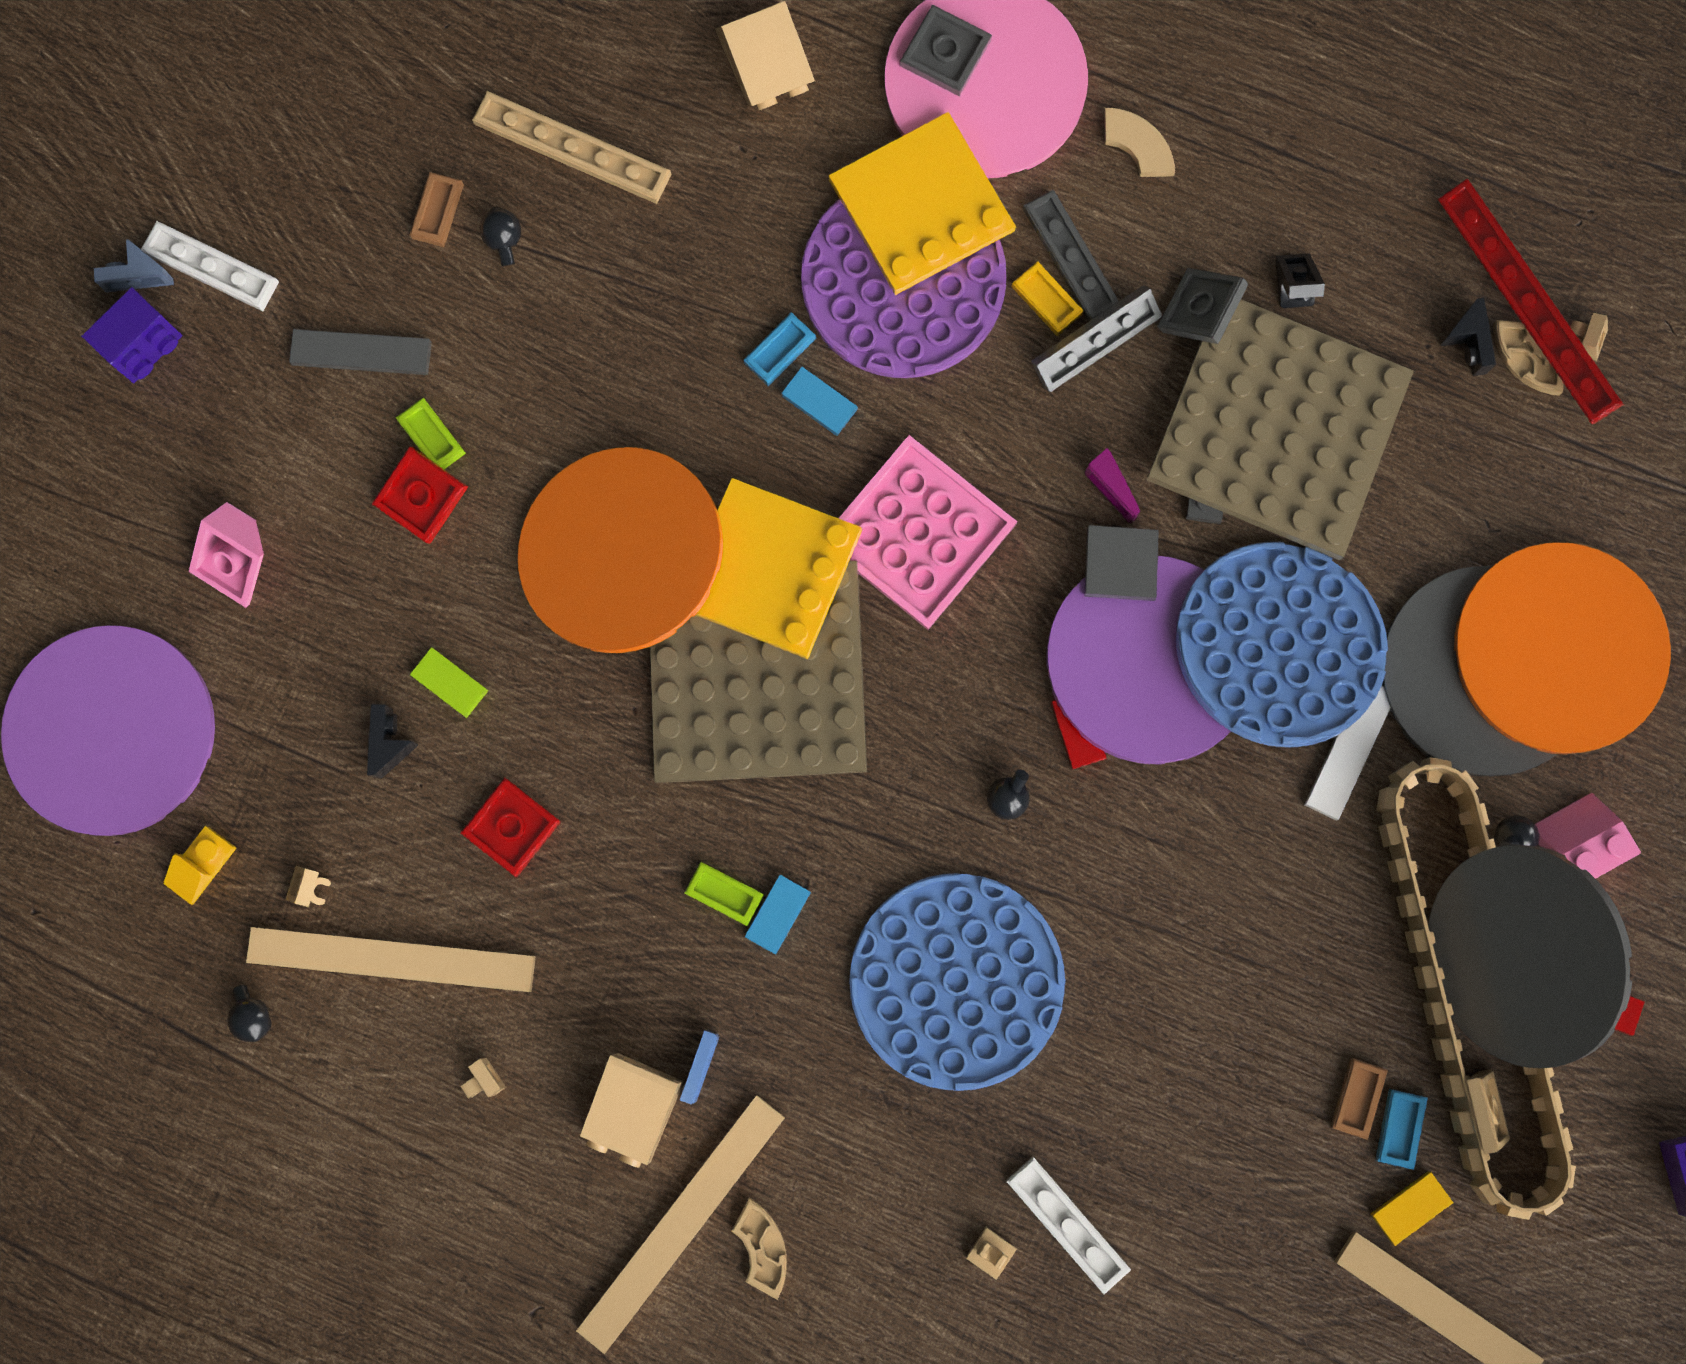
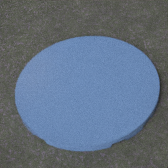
(1281, 644)
(957, 982)

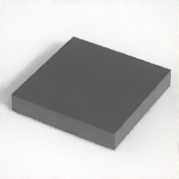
(945, 50)
(1203, 305)
(1121, 563)

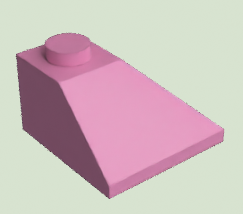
(228, 553)

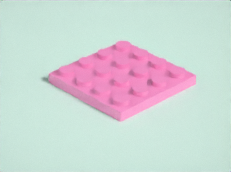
(923, 531)

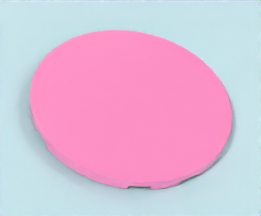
(1020, 94)

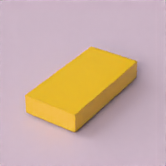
(1047, 298)
(1411, 1208)

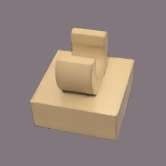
(1592, 335)
(303, 885)
(484, 1079)
(991, 1253)

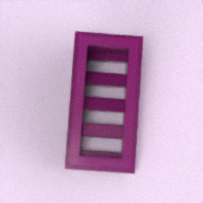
(1110, 482)

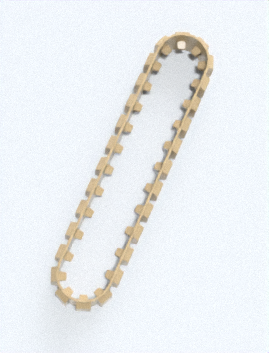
(1438, 1012)

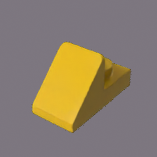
(195, 869)

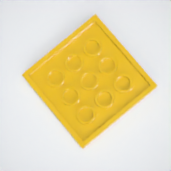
(922, 203)
(777, 567)

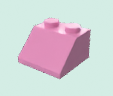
(1588, 836)

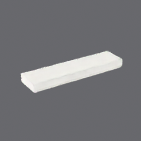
(209, 266)
(1346, 760)
(1068, 1225)

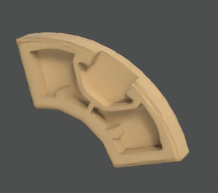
(1140, 141)
(1525, 357)
(764, 1247)

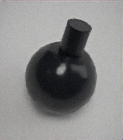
(500, 232)
(1009, 796)
(1516, 830)
(248, 1017)

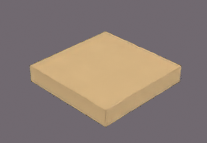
(1488, 1111)

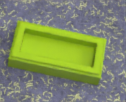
(430, 434)
(449, 682)
(724, 894)

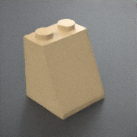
(766, 55)
(630, 1109)

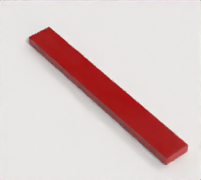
(1530, 302)

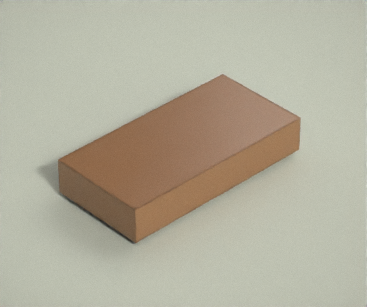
(436, 209)
(1359, 1098)

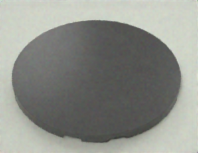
(1427, 690)
(1531, 955)

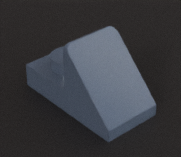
(138, 274)

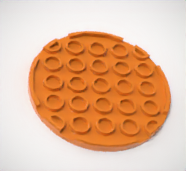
(620, 550)
(1562, 648)

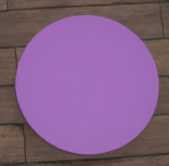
(901, 333)
(1121, 672)
(107, 730)

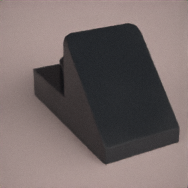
(1298, 280)
(1475, 331)
(382, 751)

